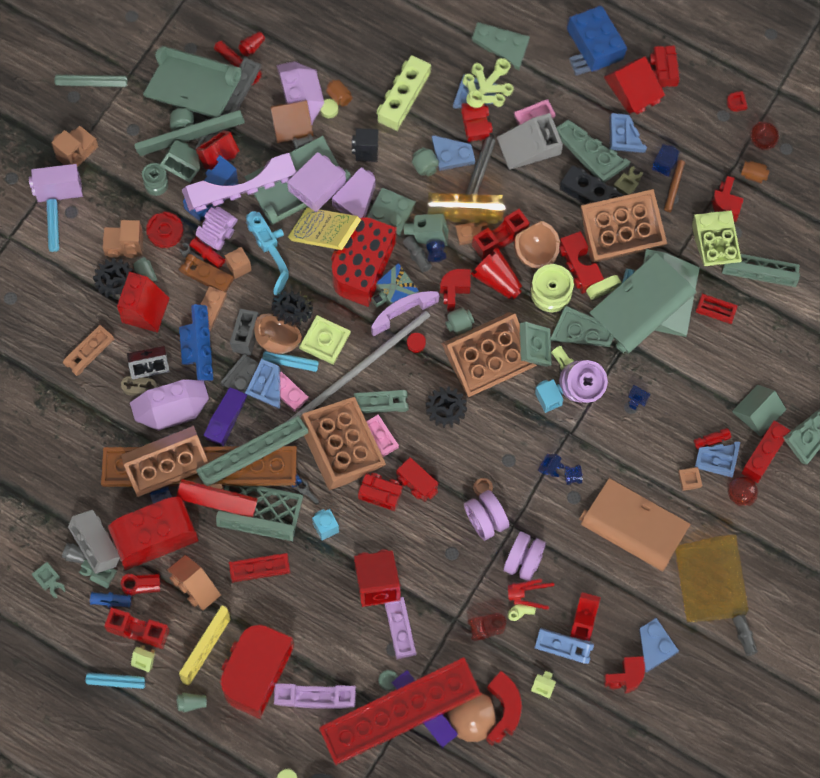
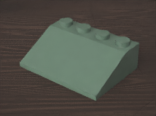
(678, 321)

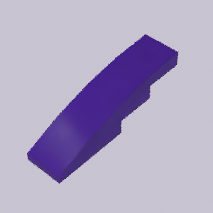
(438, 726)

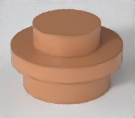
(482, 485)

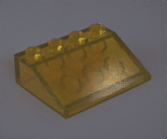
(467, 206)
(711, 579)

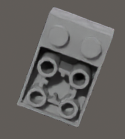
(530, 142)

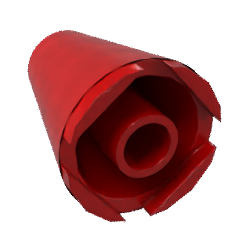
(498, 275)

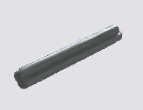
(481, 166)

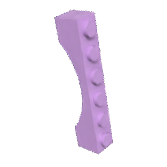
(205, 193)

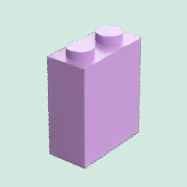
(316, 181)
(56, 182)

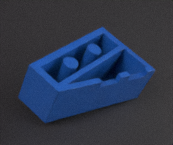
(223, 175)

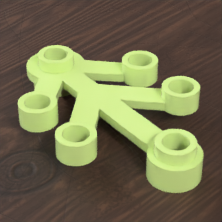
(476, 97)

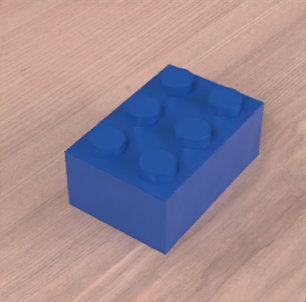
(596, 38)

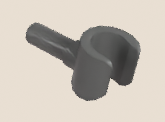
(189, 251)
(306, 491)

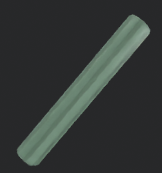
(90, 80)

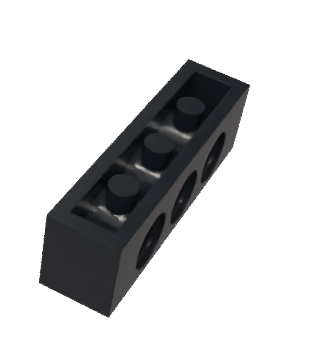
(586, 194)

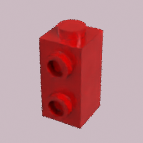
(417, 479)

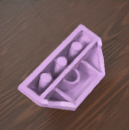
(300, 84)
(170, 404)

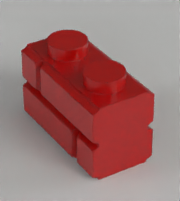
(665, 65)
(380, 491)

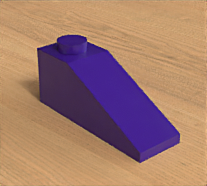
(225, 417)

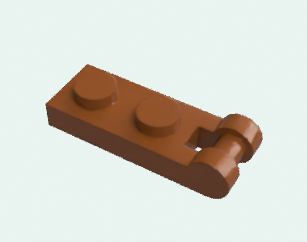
(206, 273)

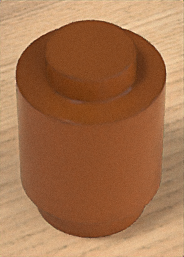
(339, 93)
(755, 171)

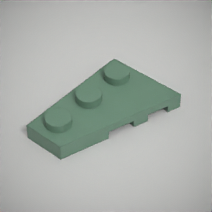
(503, 43)
(580, 329)

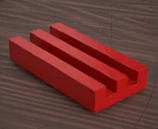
(703, 311)

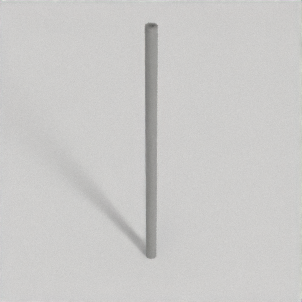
(363, 364)

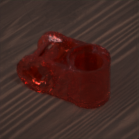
(485, 626)

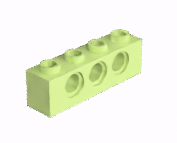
(394, 117)

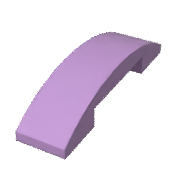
(424, 299)
(314, 696)

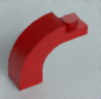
(508, 694)

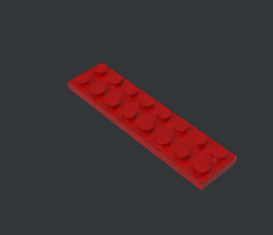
(400, 711)

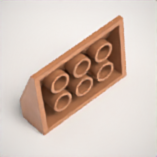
(622, 226)
(487, 354)
(341, 443)

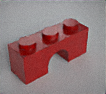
(488, 240)
(572, 248)
(765, 452)
(125, 625)

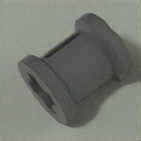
(302, 141)

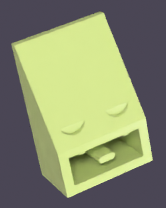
(716, 238)

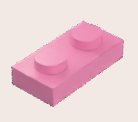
(534, 111)
(291, 393)
(382, 436)

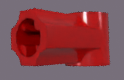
(143, 584)

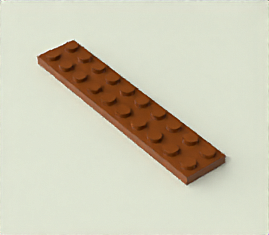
(271, 470)

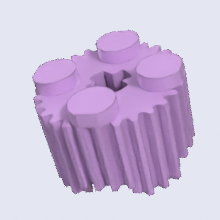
(216, 227)

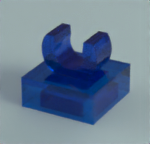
(638, 397)
(550, 464)

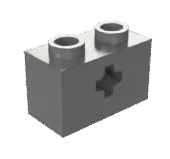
(243, 335)

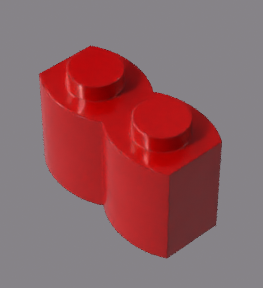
(476, 122)
(220, 144)

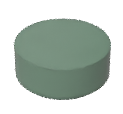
(386, 678)

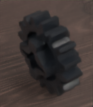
(111, 271)
(292, 308)
(453, 405)

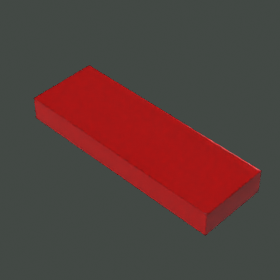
(259, 567)

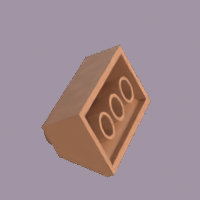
(164, 461)

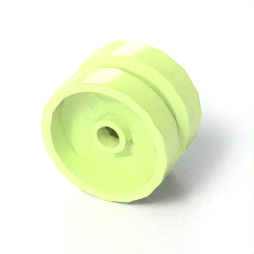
(552, 288)

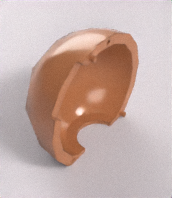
(537, 245)
(275, 335)
(473, 719)

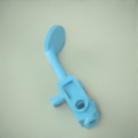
(268, 242)

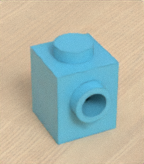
(549, 395)
(325, 524)

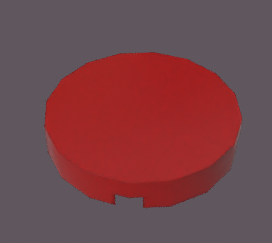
(164, 229)

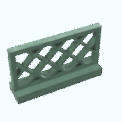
(260, 525)

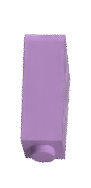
(355, 194)

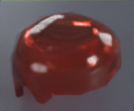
(764, 135)
(743, 491)

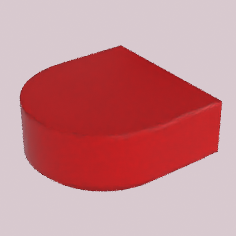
(736, 101)

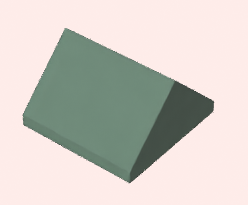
(760, 409)

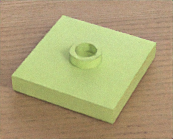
(325, 339)

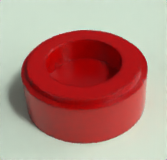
(416, 342)

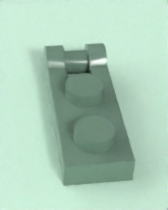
(382, 401)

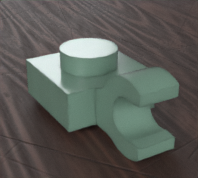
(103, 578)

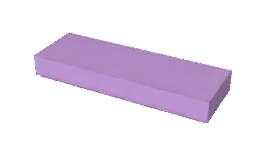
(400, 629)

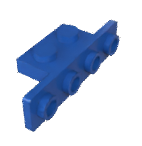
(196, 343)

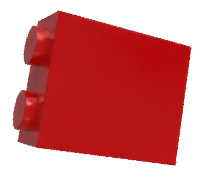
(635, 85)
(142, 303)
(377, 578)

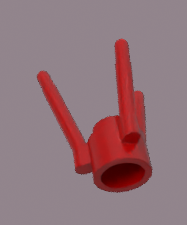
(517, 592)

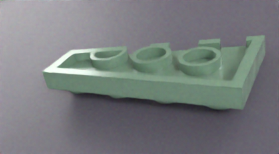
(594, 156)

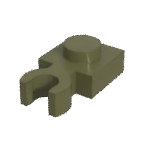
(628, 183)

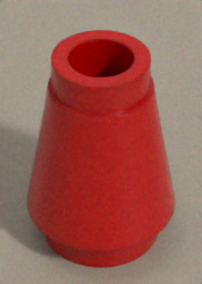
(251, 44)

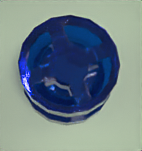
(436, 251)
(573, 474)

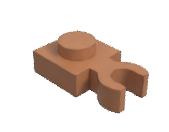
(467, 231)

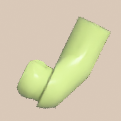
(519, 610)

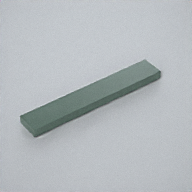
(190, 132)
(252, 451)

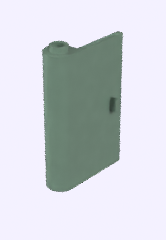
(200, 80)
(278, 201)
(653, 297)

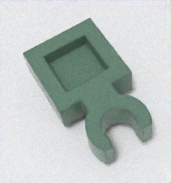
(47, 579)

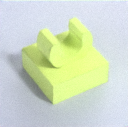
(143, 659)
(543, 684)

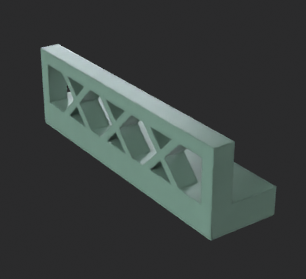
(764, 273)

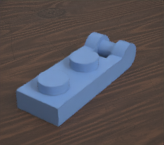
(563, 645)

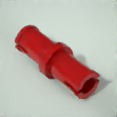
(207, 252)

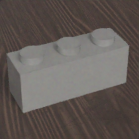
(94, 541)

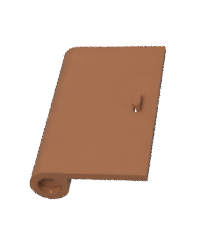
(635, 524)

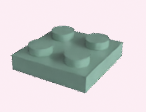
(392, 209)
(535, 344)

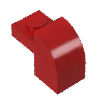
(724, 201)
(452, 283)
(585, 616)
(630, 678)

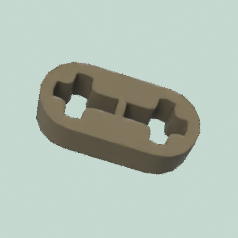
(140, 382)

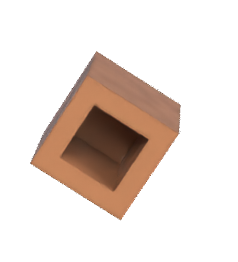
(238, 263)

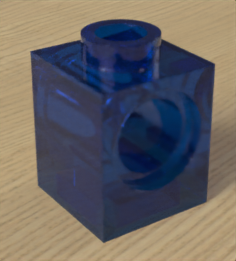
(666, 159)

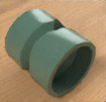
(155, 179)

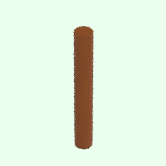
(674, 186)

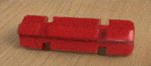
(712, 438)

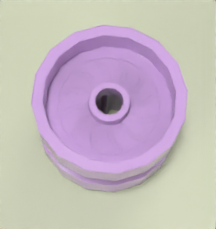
(594, 381)
(486, 515)
(527, 557)

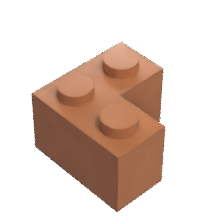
(73, 146)
(124, 240)
(194, 581)

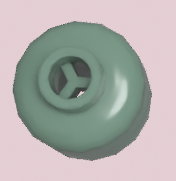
(181, 118)
(425, 162)
(459, 321)

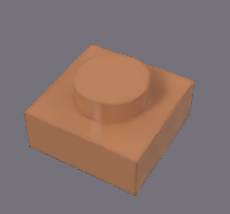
(690, 479)

